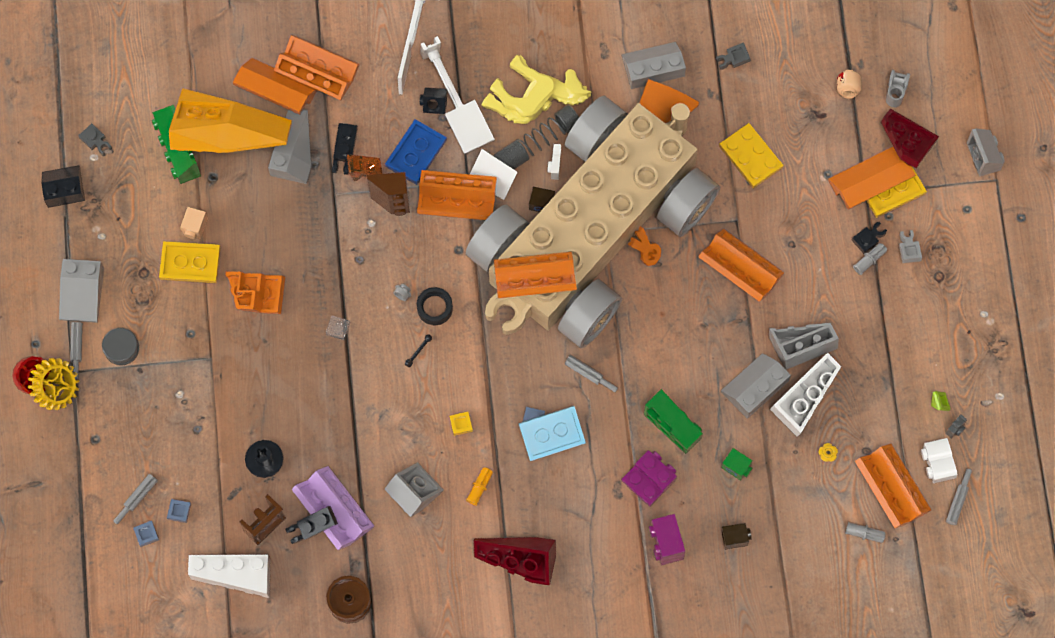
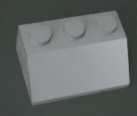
(654, 63)
(756, 384)

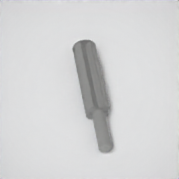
(76, 345)
(588, 372)
(136, 497)
(959, 499)

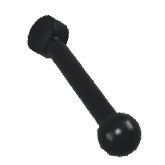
(409, 362)

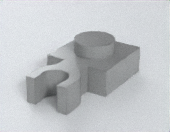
(909, 250)

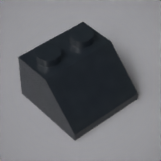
(62, 186)

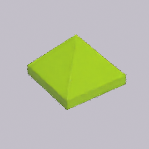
(940, 401)

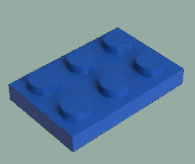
(416, 151)

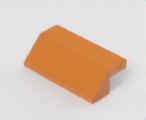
(316, 67)
(273, 86)
(871, 178)
(456, 195)
(741, 265)
(535, 274)
(893, 486)

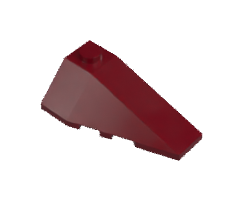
(525, 556)

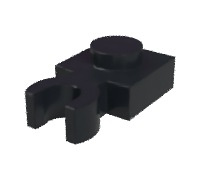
(868, 239)

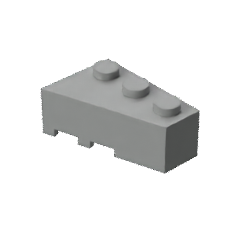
(803, 343)

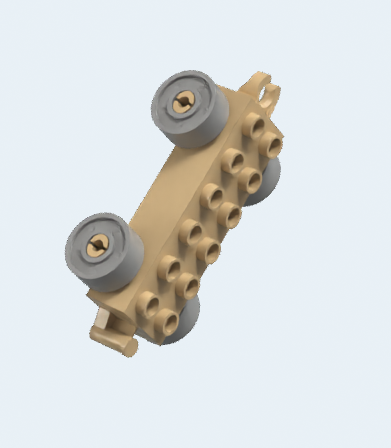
(626, 176)

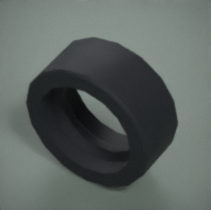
(438, 320)

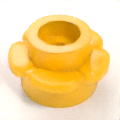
(828, 457)

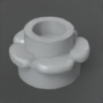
(402, 292)

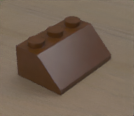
(390, 192)

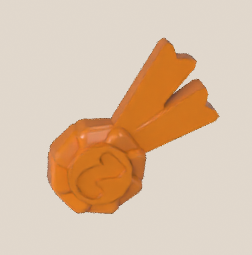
(649, 251)

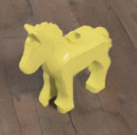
(538, 94)

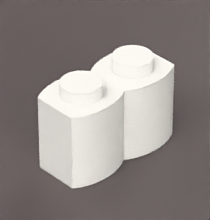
(939, 460)

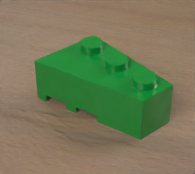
(672, 421)

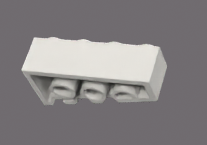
(802, 399)
(236, 572)

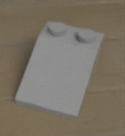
(80, 290)

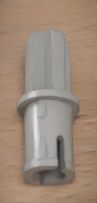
(870, 258)
(865, 532)

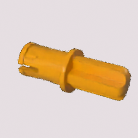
(479, 486)

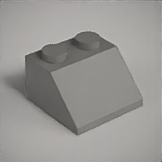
(985, 151)
(413, 489)

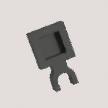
(736, 56)
(94, 138)
(957, 426)

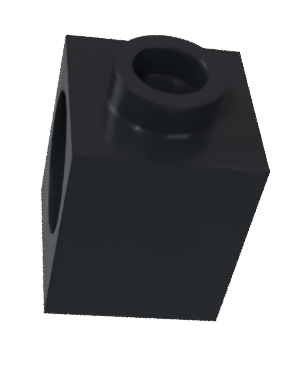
(437, 94)

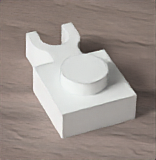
(554, 165)

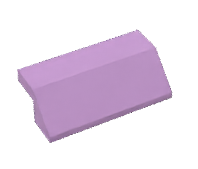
(326, 490)

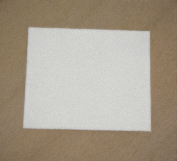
(490, 166)

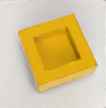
(461, 423)

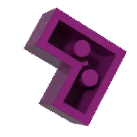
(669, 543)

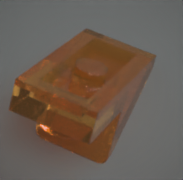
(362, 166)

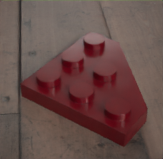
(908, 138)

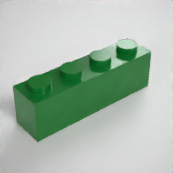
(183, 161)

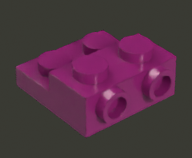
(650, 477)

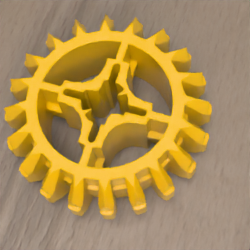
(48, 398)

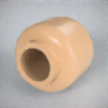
(849, 84)

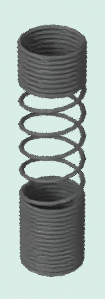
(515, 153)

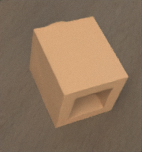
(193, 223)

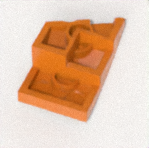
(661, 98)
(257, 292)

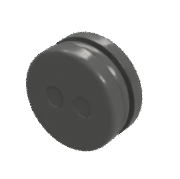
(120, 346)

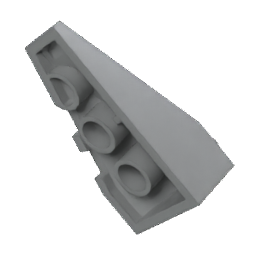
(294, 159)

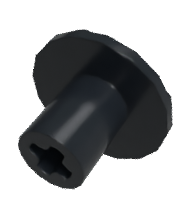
(264, 458)

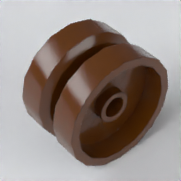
(345, 588)

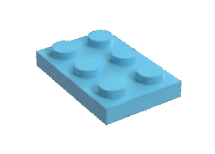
(552, 433)

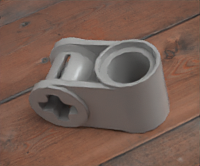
(897, 85)

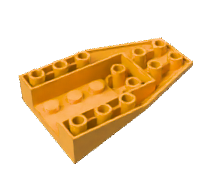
(223, 125)

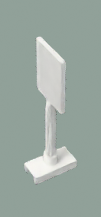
(409, 43)
(466, 119)

